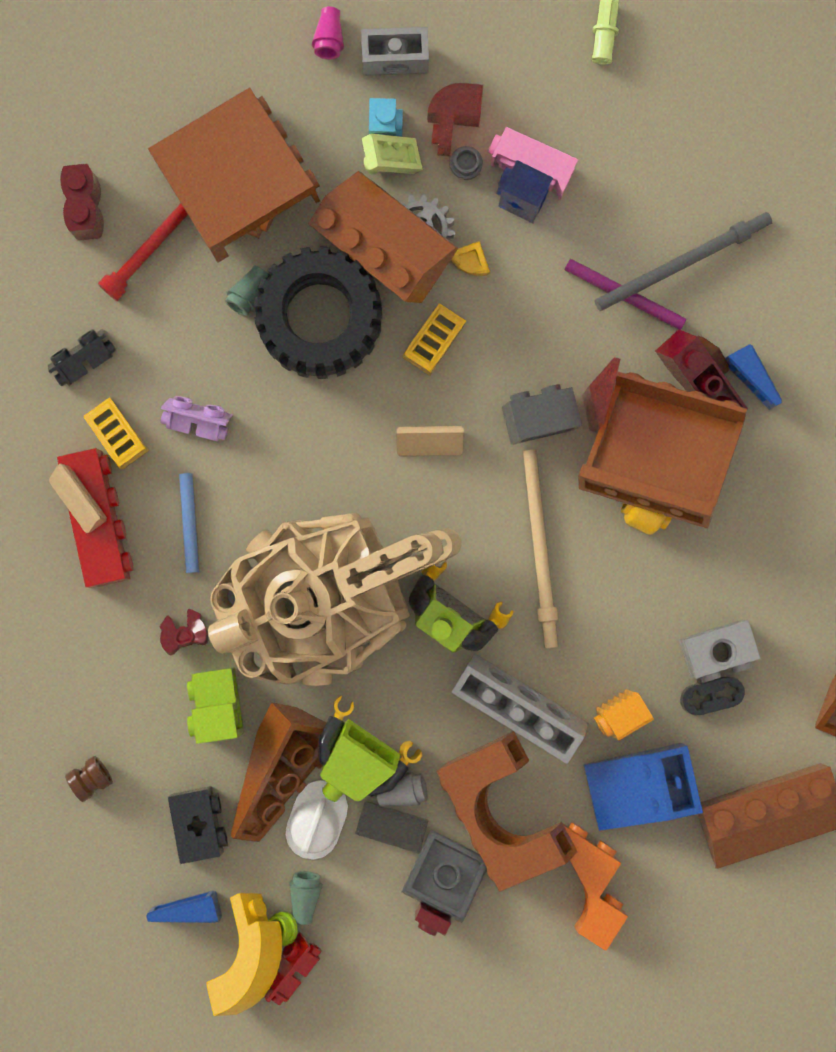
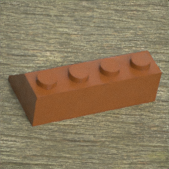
(383, 237)
(770, 815)

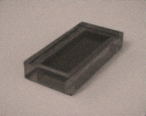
(392, 827)

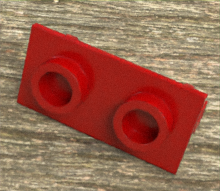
(294, 957)

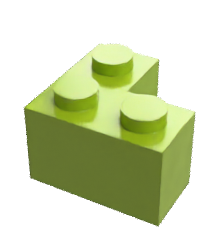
(217, 706)

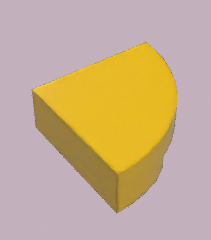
(471, 260)

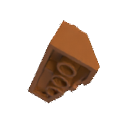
(279, 764)

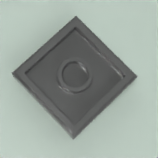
(445, 876)

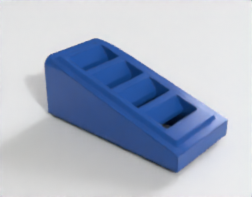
(750, 370)
(193, 909)

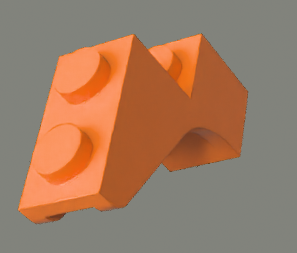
(595, 868)

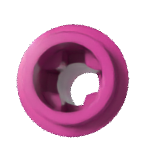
(328, 34)

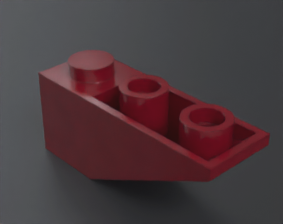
(695, 368)

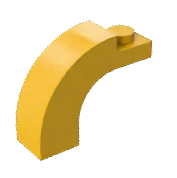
(256, 958)

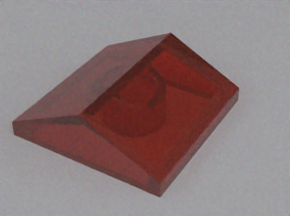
(598, 395)

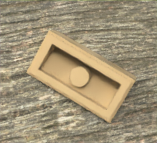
(430, 440)
(76, 498)

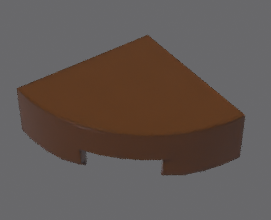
(716, 354)

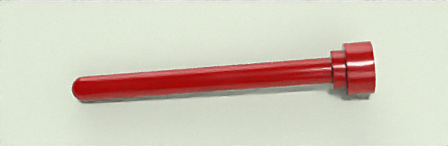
(116, 282)

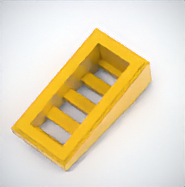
(420, 361)
(129, 455)

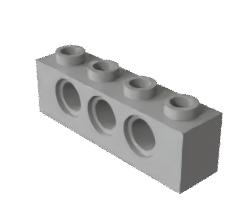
(521, 708)

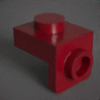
(431, 920)

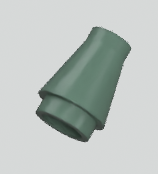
(243, 293)
(304, 892)

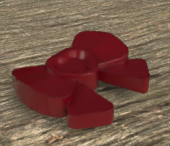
(174, 639)

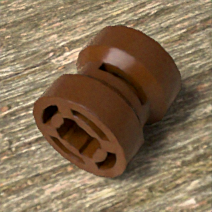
(89, 778)

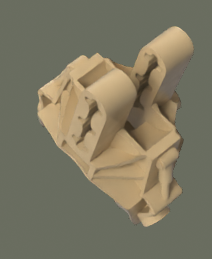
(351, 591)

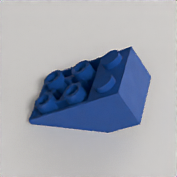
(643, 787)

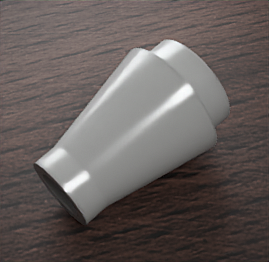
(408, 792)

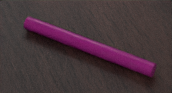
(635, 300)

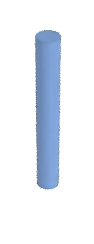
(189, 522)

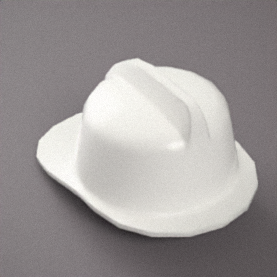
(315, 822)

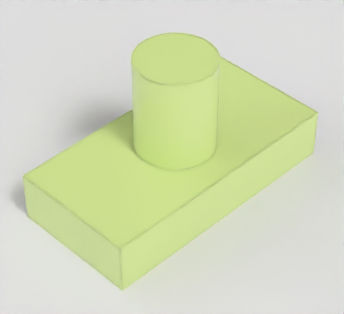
(391, 154)

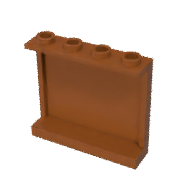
(233, 170)
(663, 449)

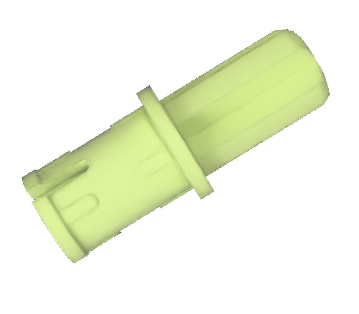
(605, 31)

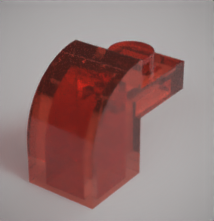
(453, 106)

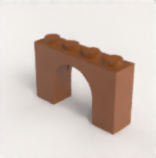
(507, 856)

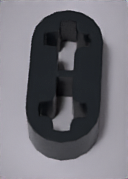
(713, 704)

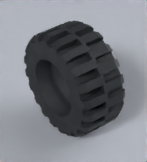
(307, 270)

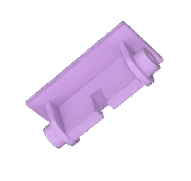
(183, 413)

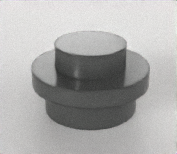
(466, 162)

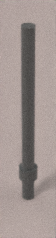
(738, 233)

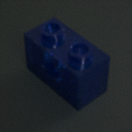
(523, 190)

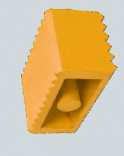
(622, 715)

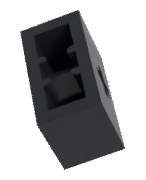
(190, 842)

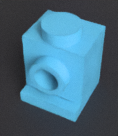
(384, 117)

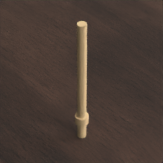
(547, 613)

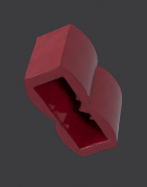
(81, 206)

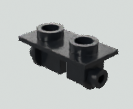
(69, 362)

